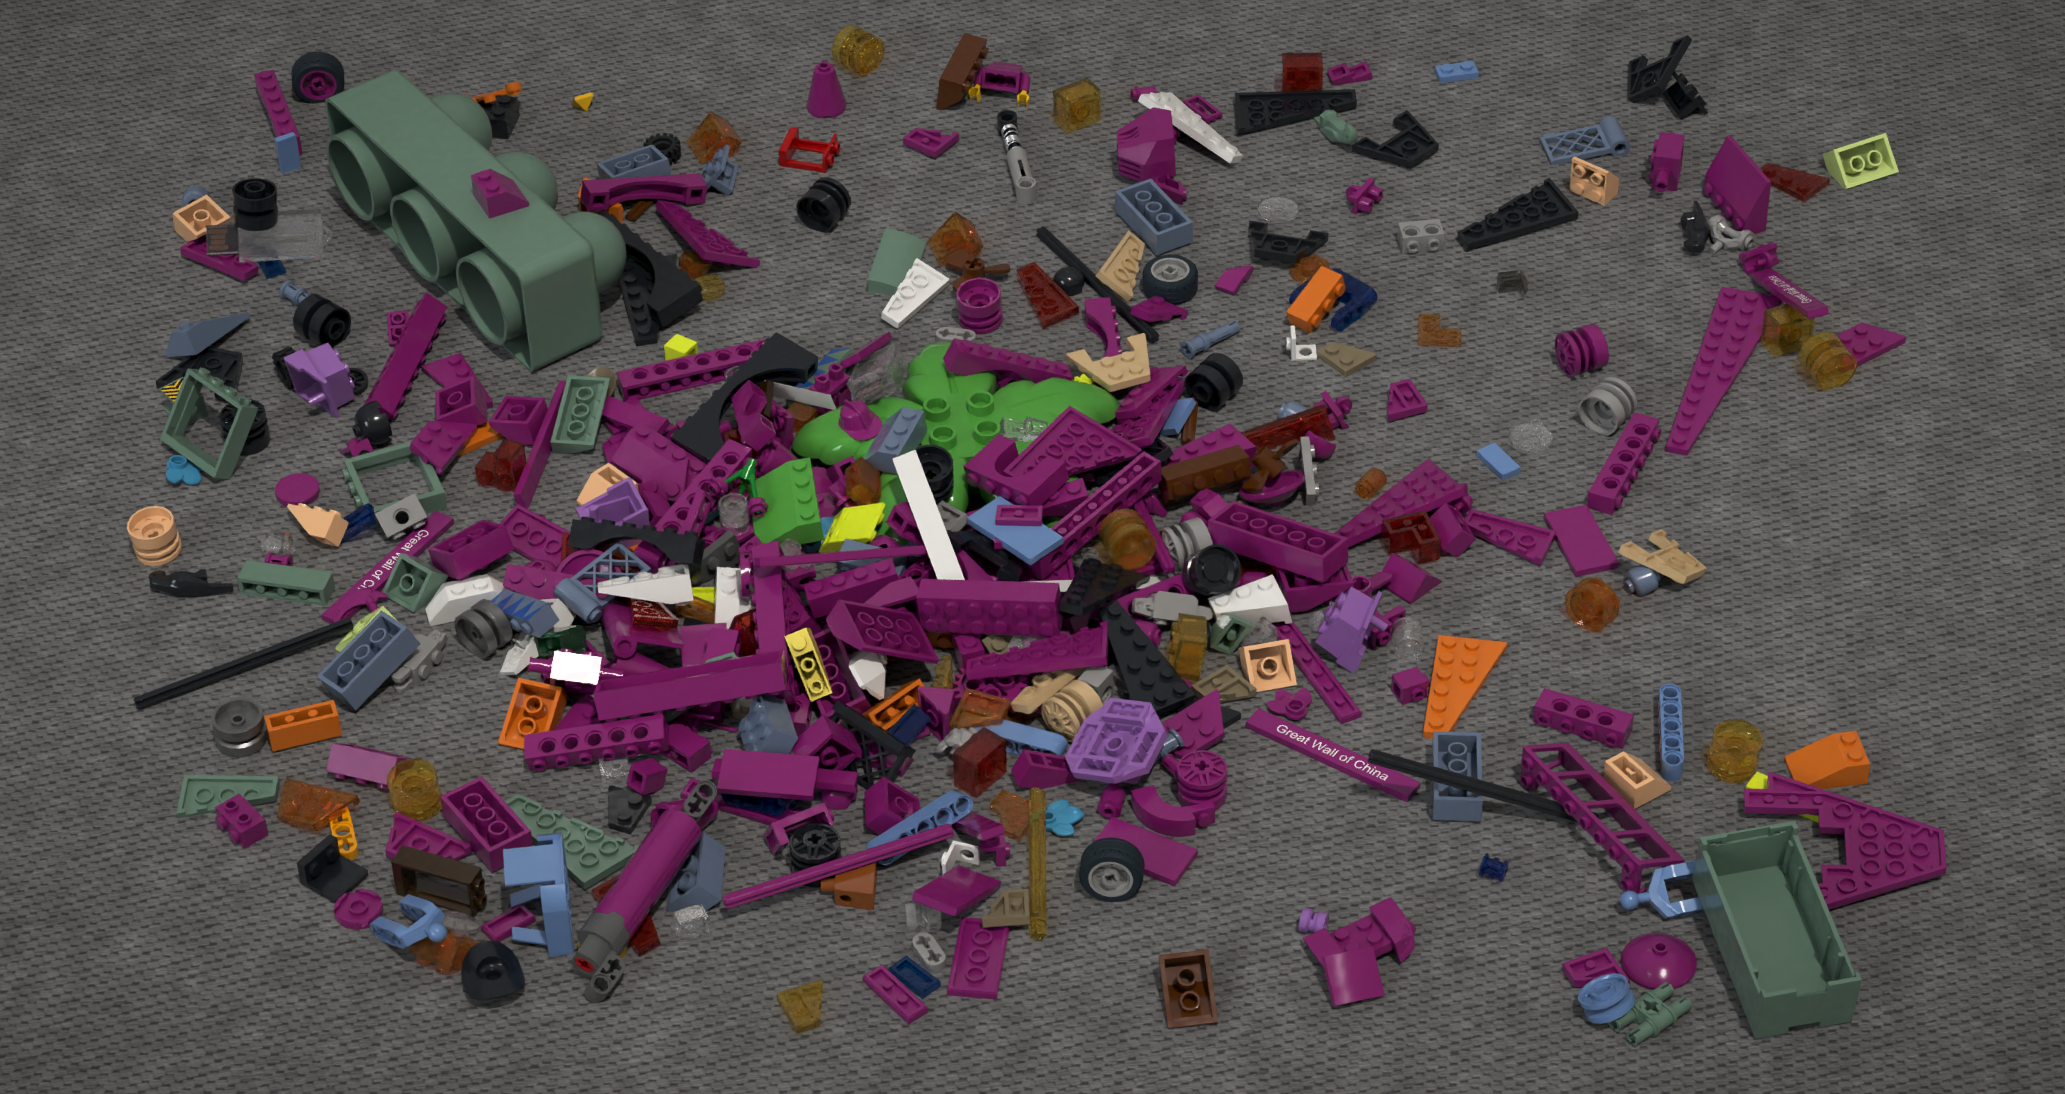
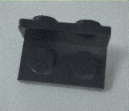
(1683, 97)

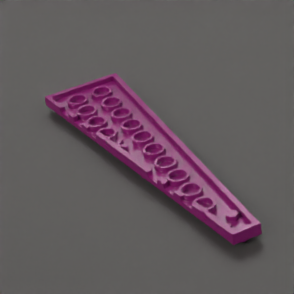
(1725, 350)

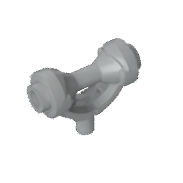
(1741, 239)

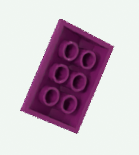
(1738, 188)
(881, 631)

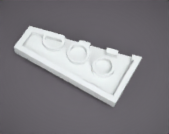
(916, 290)

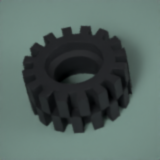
(666, 145)
(280, 366)

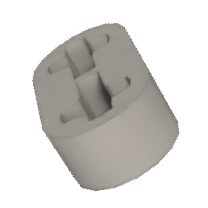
(952, 333)
(933, 950)

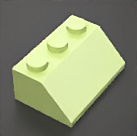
(1861, 161)

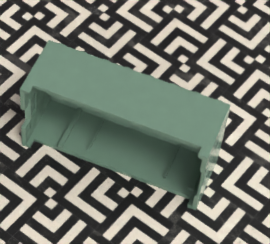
(1774, 929)

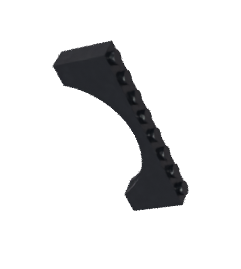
(673, 289)
(775, 361)

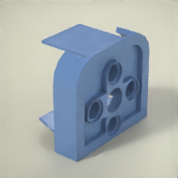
(546, 866)

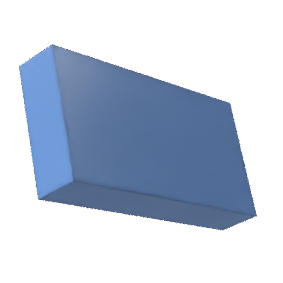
(287, 152)
(1178, 417)
(1498, 461)

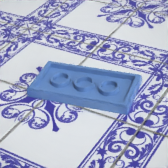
(1025, 542)

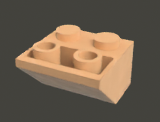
(1593, 182)
(600, 481)
(1634, 779)

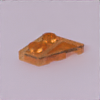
(979, 710)

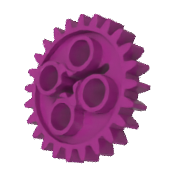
(1002, 687)

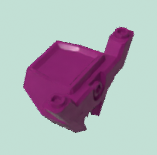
(1148, 151)

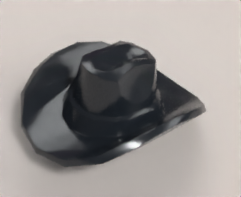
(491, 971)

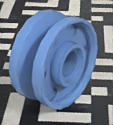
(1606, 998)

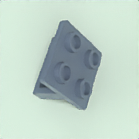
(720, 171)

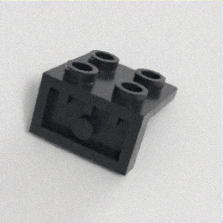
(328, 871)

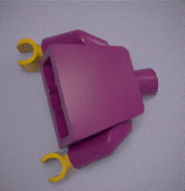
(1002, 77)

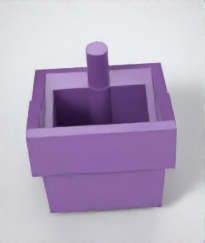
(321, 378)
(618, 504)
(1349, 627)

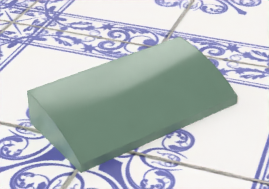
(893, 261)
(579, 414)

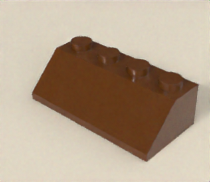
(961, 70)
(1212, 471)

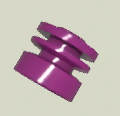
(979, 305)
(1581, 350)
(1201, 779)

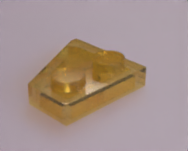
(803, 1005)

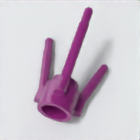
(694, 722)

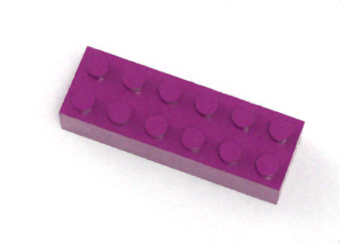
(1279, 541)
(990, 607)

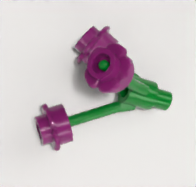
(756, 505)

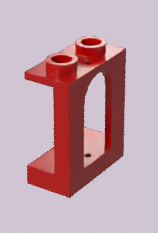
(793, 142)

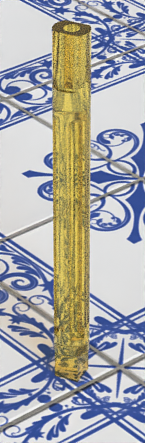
(1037, 863)

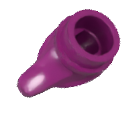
(1153, 504)

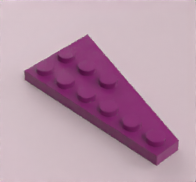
(708, 244)
(1046, 655)

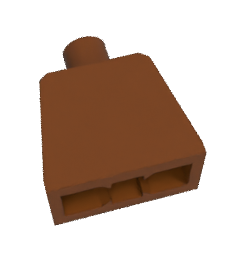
(854, 887)

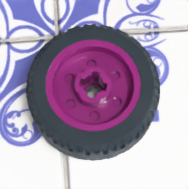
(317, 77)

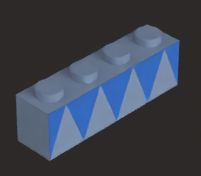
(526, 613)

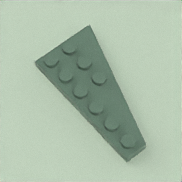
(587, 849)

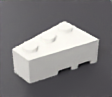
(1253, 602)

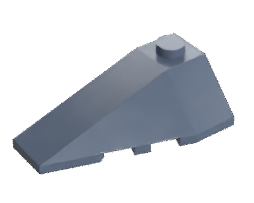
(196, 336)

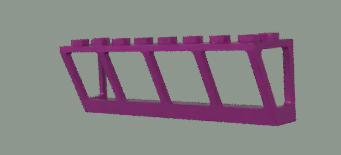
(1536, 773)

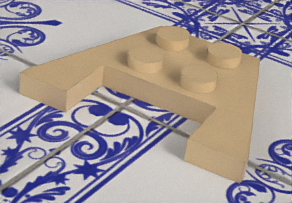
(1119, 370)
(1667, 560)

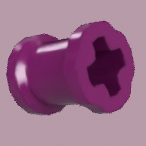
(280, 560)

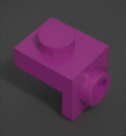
(998, 845)

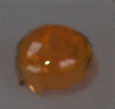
(693, 264)

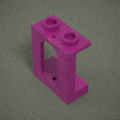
(776, 832)

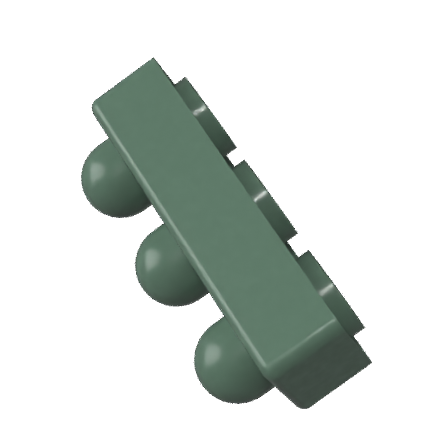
(519, 275)

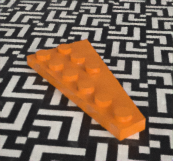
(1457, 677)

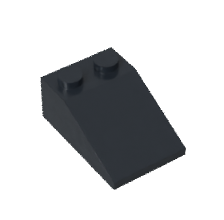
(502, 115)

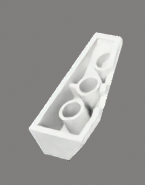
(667, 586)
(525, 645)

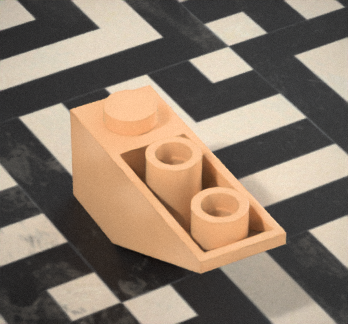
(320, 524)

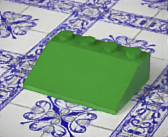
(791, 504)

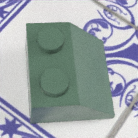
(413, 582)

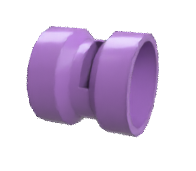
(1313, 921)

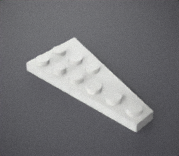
(1192, 124)

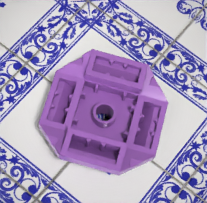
(1117, 742)

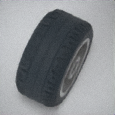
(1170, 278)
(1111, 869)

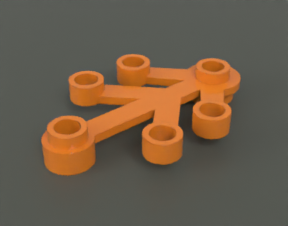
(513, 89)

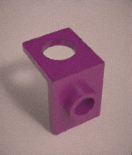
(356, 446)

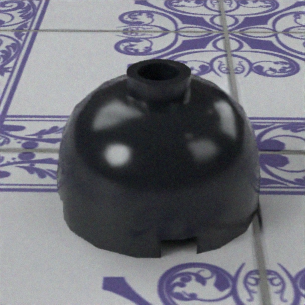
(372, 424)

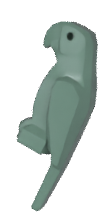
(1336, 128)

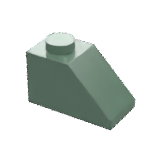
(1228, 633)

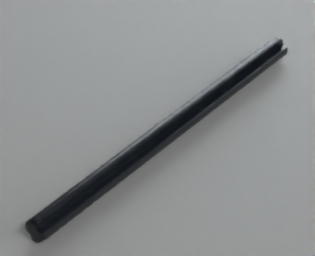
(1102, 289)
(243, 663)
(1469, 784)

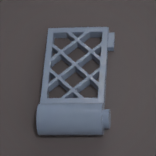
(1609, 135)
(581, 598)

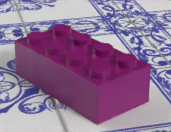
(485, 821)

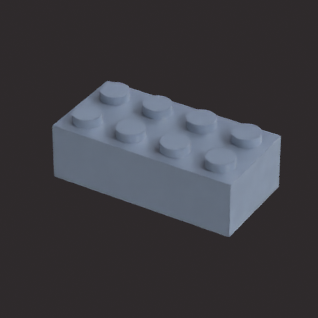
(1153, 216)
(368, 660)
(1463, 755)

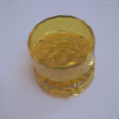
(858, 49)
(1734, 751)
(414, 789)

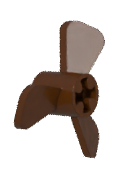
(972, 267)
(1268, 465)

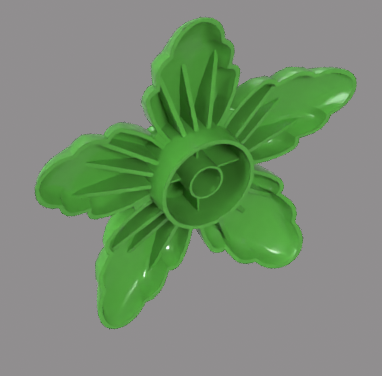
(959, 416)

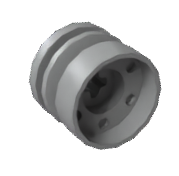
(1607, 406)
(1185, 540)

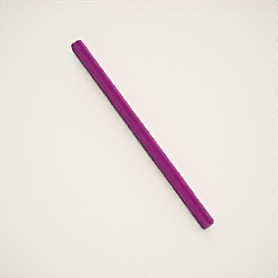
(837, 866)

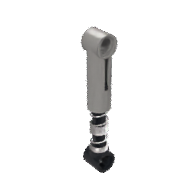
(1016, 156)

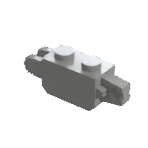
(1165, 606)
(420, 661)

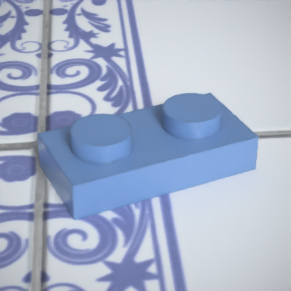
(1456, 71)

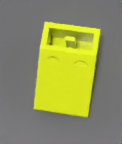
(854, 524)

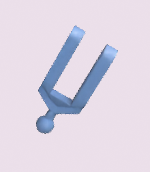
(1658, 896)
(427, 924)

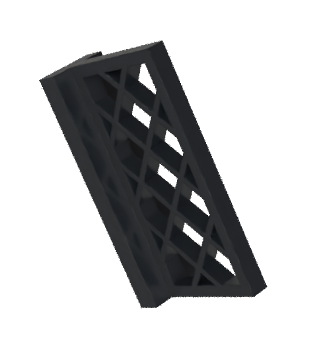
(877, 735)

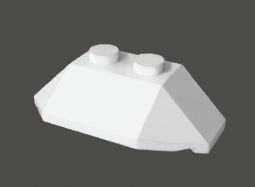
(459, 596)
(727, 596)
(869, 671)

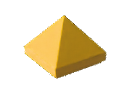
(582, 101)

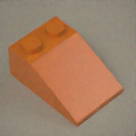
(532, 710)
(1831, 762)

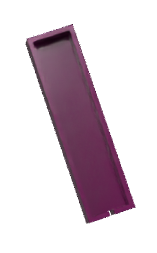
(691, 686)

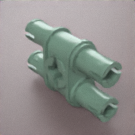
(1652, 1014)

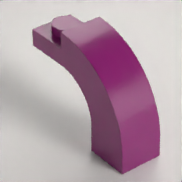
(1167, 818)

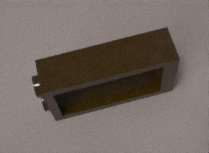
(411, 860)

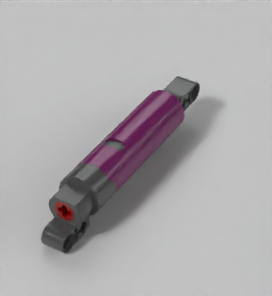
(637, 891)

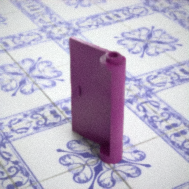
(625, 635)

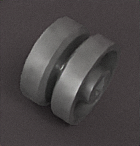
(483, 628)
(239, 727)

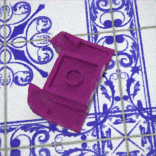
(1383, 929)

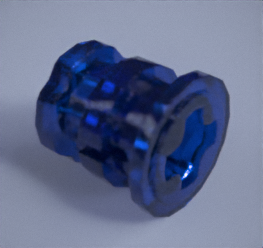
(1492, 872)

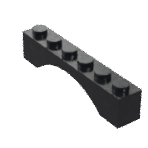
(680, 548)

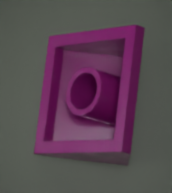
(1408, 579)
(939, 706)

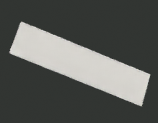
(803, 396)

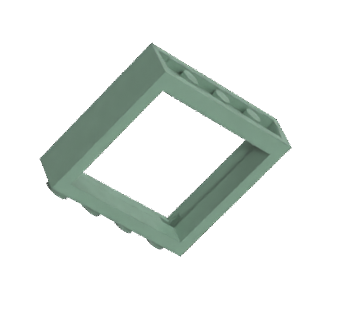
(182, 411)
(431, 501)

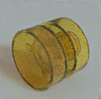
(1827, 360)
(1127, 539)

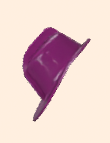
(859, 420)

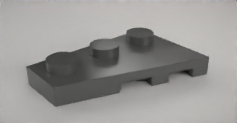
(720, 553)

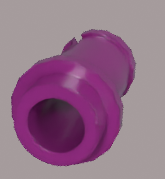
(1136, 92)
(1170, 764)

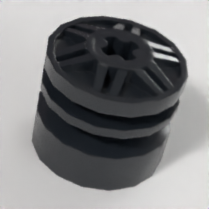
(823, 204)
(259, 433)
(938, 469)
(812, 846)

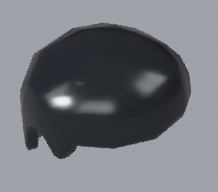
(1069, 280)

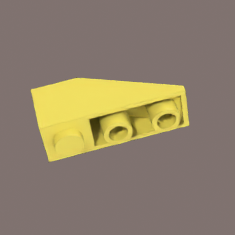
(809, 663)

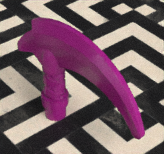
(358, 597)

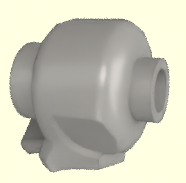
(954, 739)

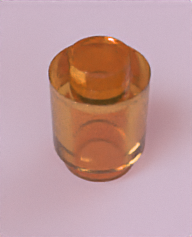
(1371, 483)

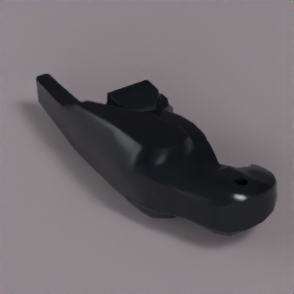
(1696, 229)
(187, 584)

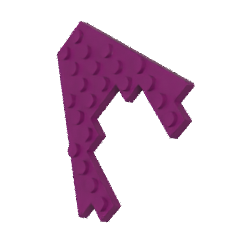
(1879, 846)

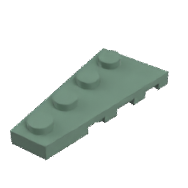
(204, 792)

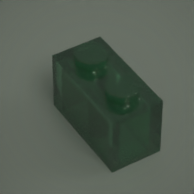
(561, 638)

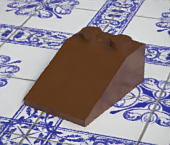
(1188, 989)

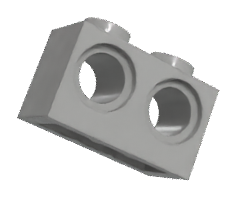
(1420, 236)

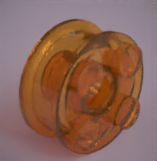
(1592, 604)

